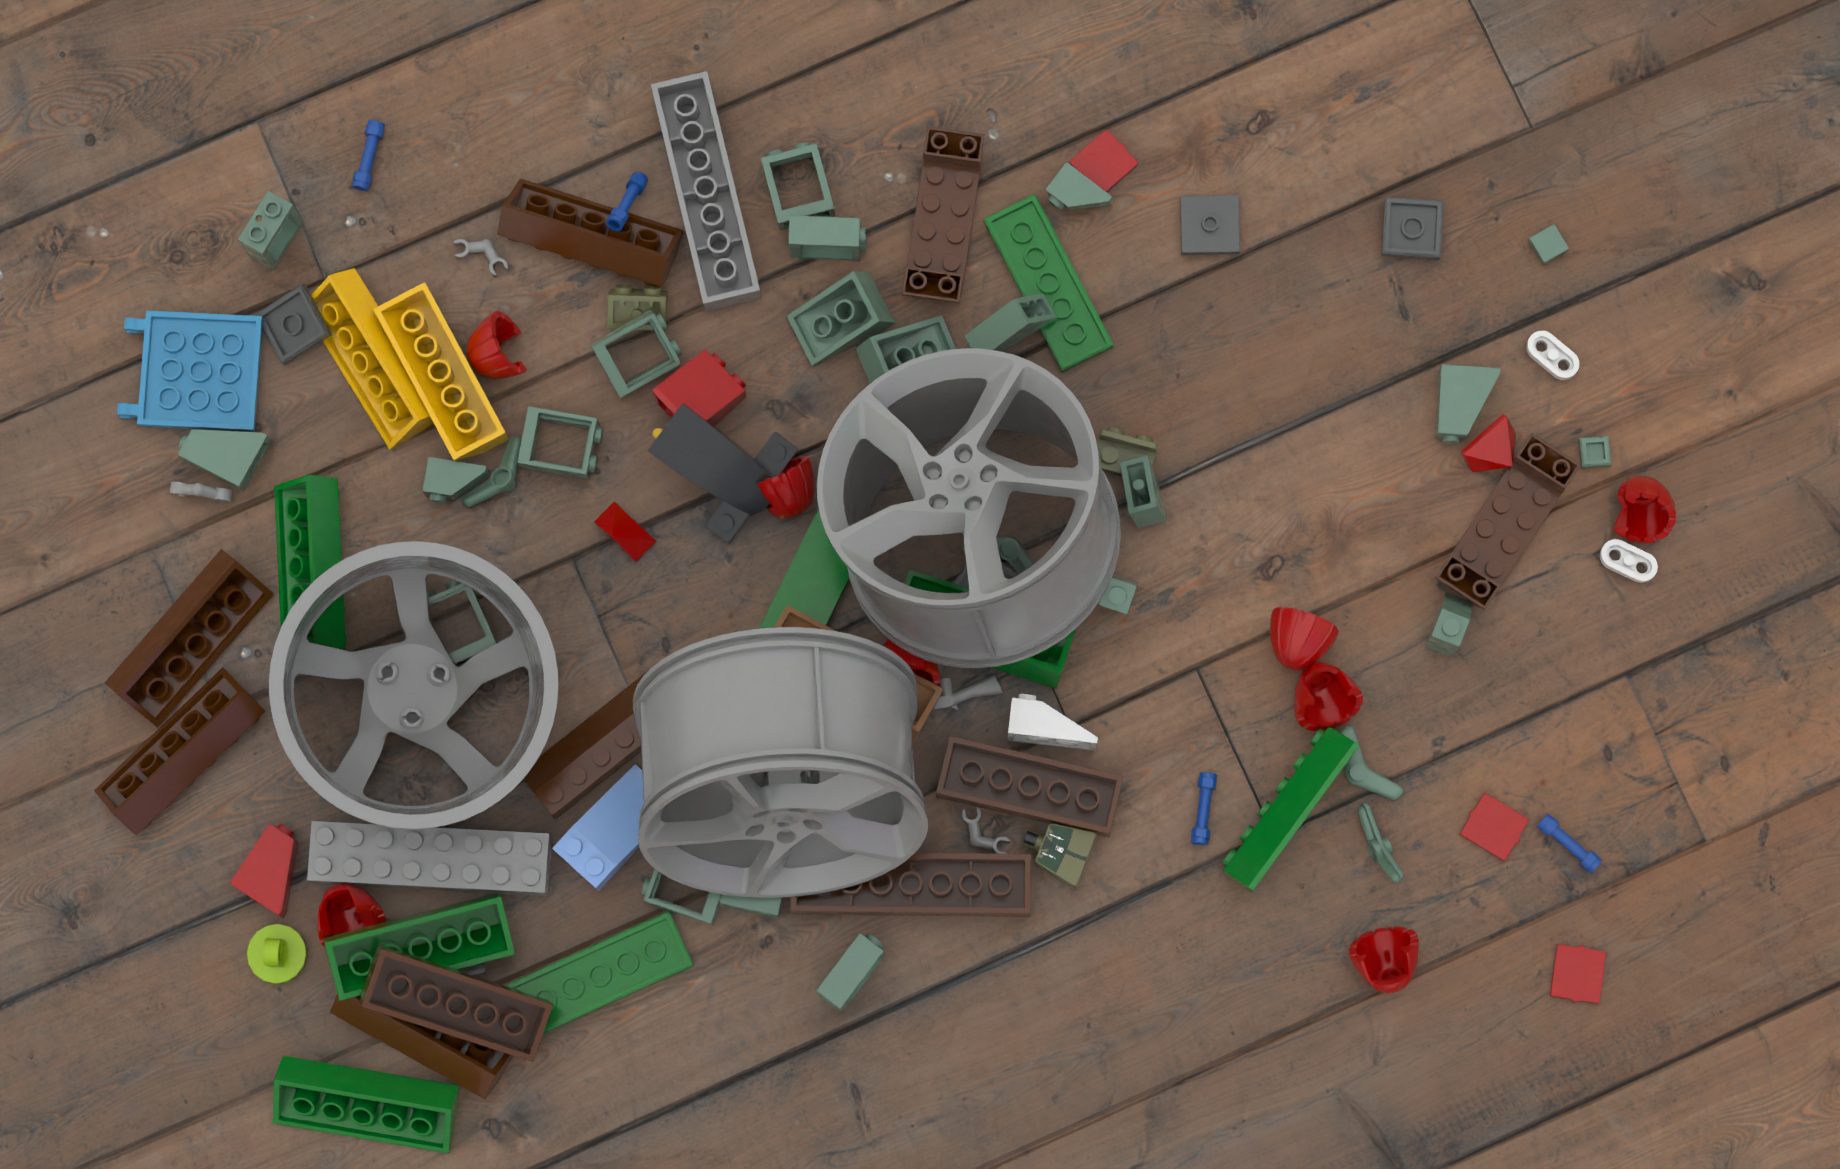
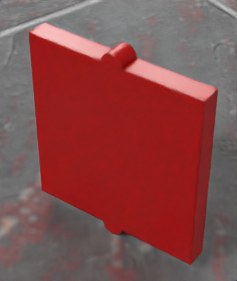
(1104, 161)
(1494, 827)
(1578, 974)

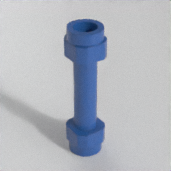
(374, 132)
(619, 215)
(1200, 833)
(1589, 860)

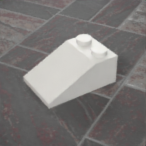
(1040, 724)

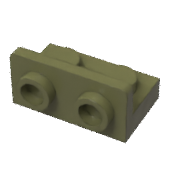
(630, 303)
(1117, 448)

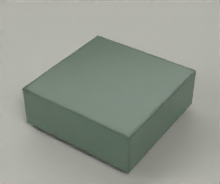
(1548, 244)
(1594, 452)

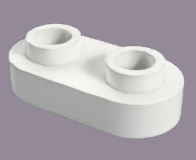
(1554, 353)
(1628, 559)

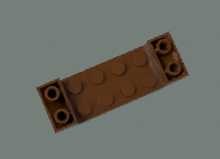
(944, 215)
(1507, 521)

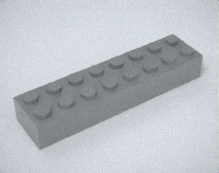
(706, 191)
(430, 858)

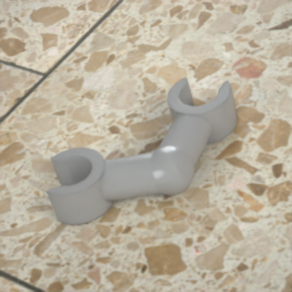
(482, 246)
(198, 489)
(976, 839)

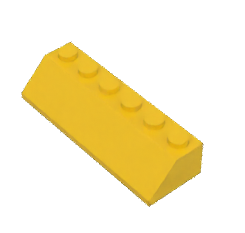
(369, 358)
(440, 373)

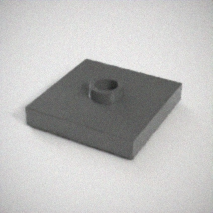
(1209, 225)
(1412, 228)
(294, 324)

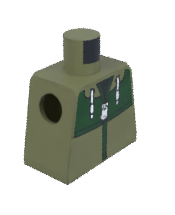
(1061, 851)

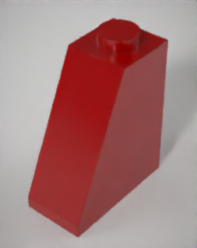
(269, 869)

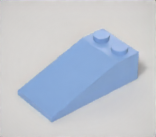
(606, 832)

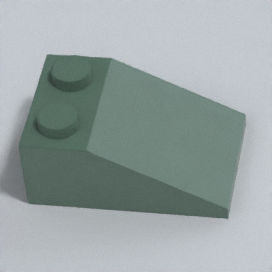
(840, 317)
(898, 346)

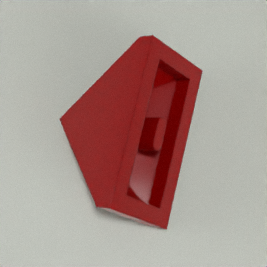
(1492, 447)
(625, 531)

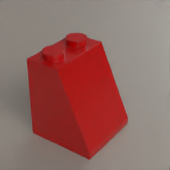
(702, 387)

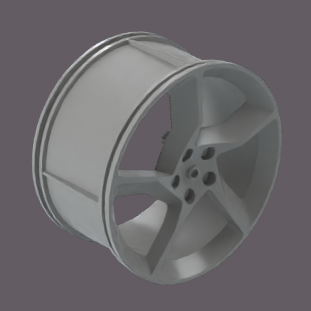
(967, 493)
(414, 683)
(778, 763)

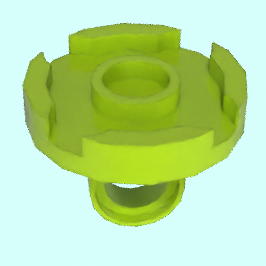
(277, 954)

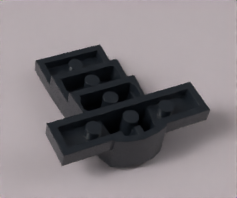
(721, 466)

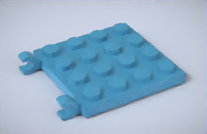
(197, 371)

